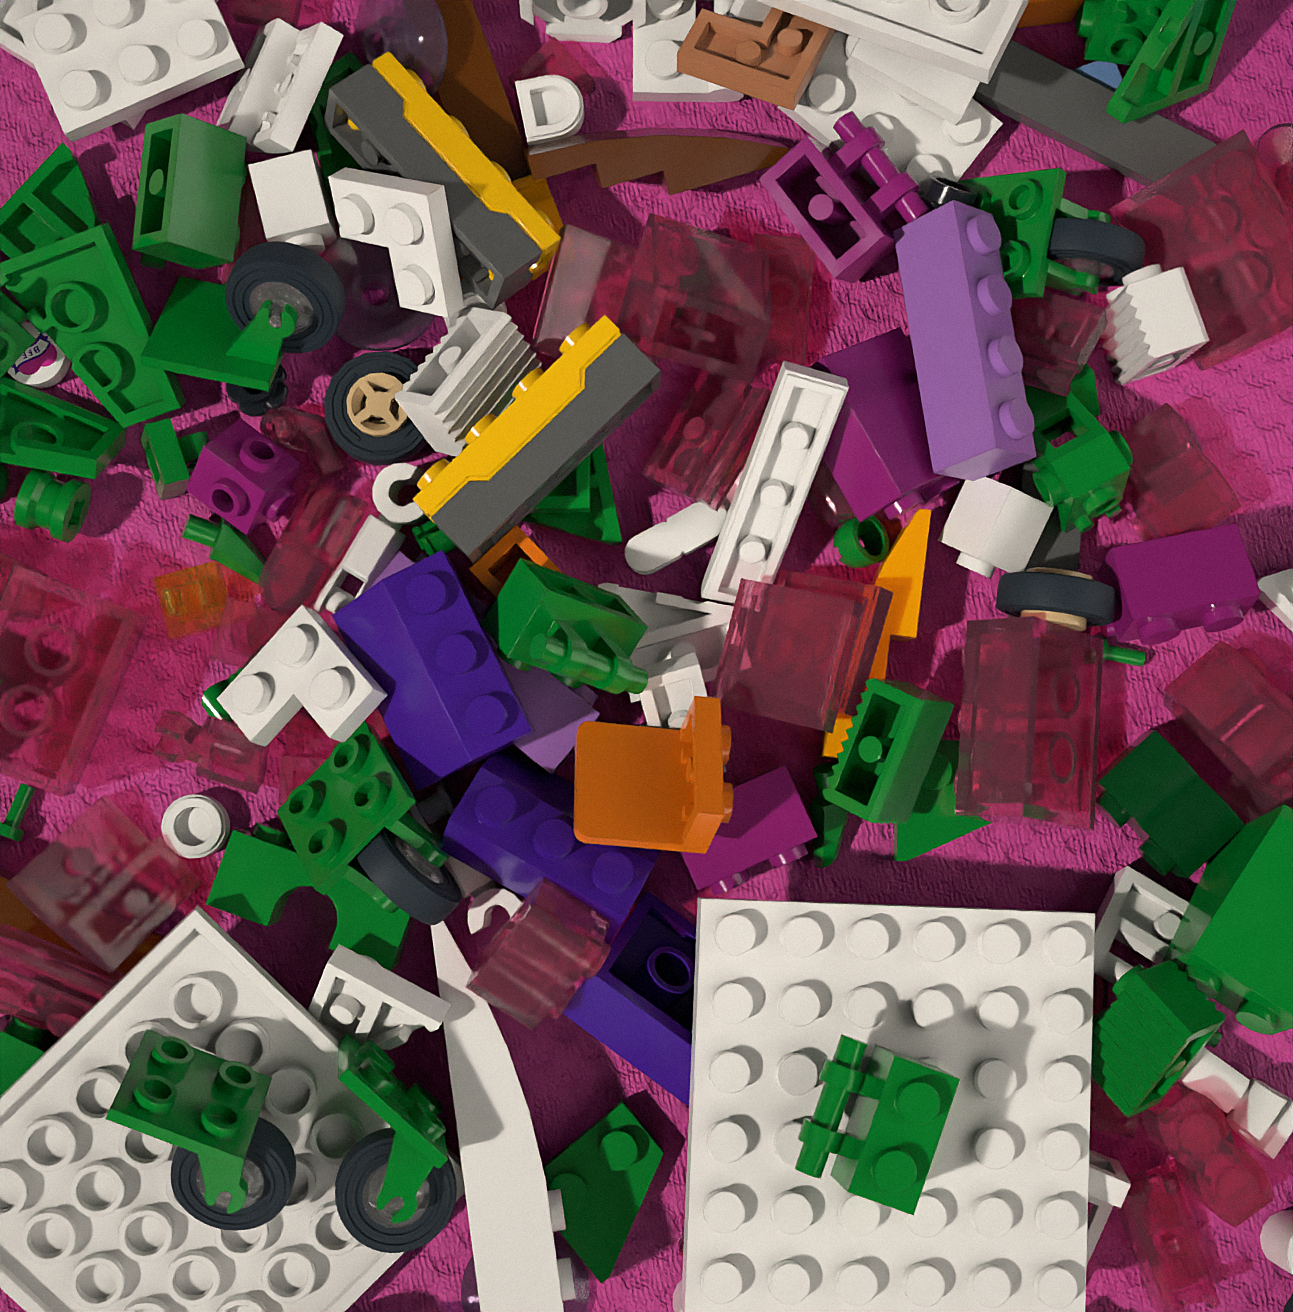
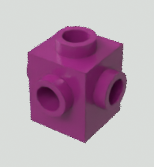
(244, 477)

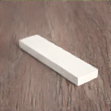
(775, 480)

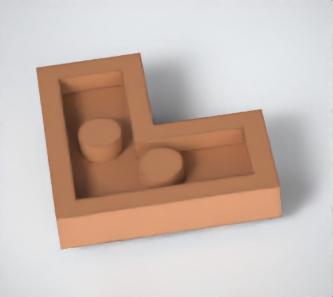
(760, 62)

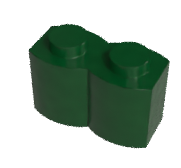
(1165, 806)

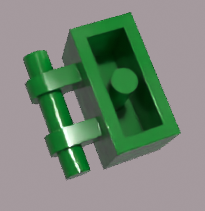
(189, 193)
(566, 630)
(890, 1129)

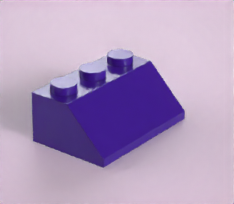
(439, 669)
(521, 828)
(645, 995)

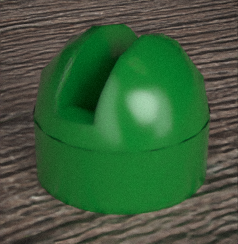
(873, 537)

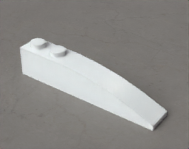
(500, 1158)

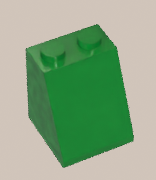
(1241, 925)

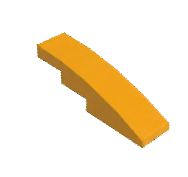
(903, 575)

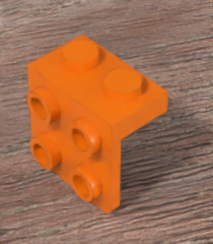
(653, 782)

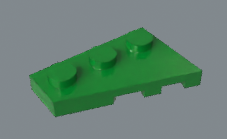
(97, 318)
(53, 433)

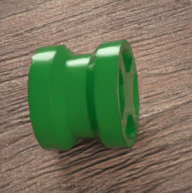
(52, 504)

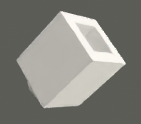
(294, 201)
(994, 526)

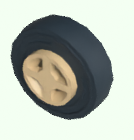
(366, 390)
(1058, 597)

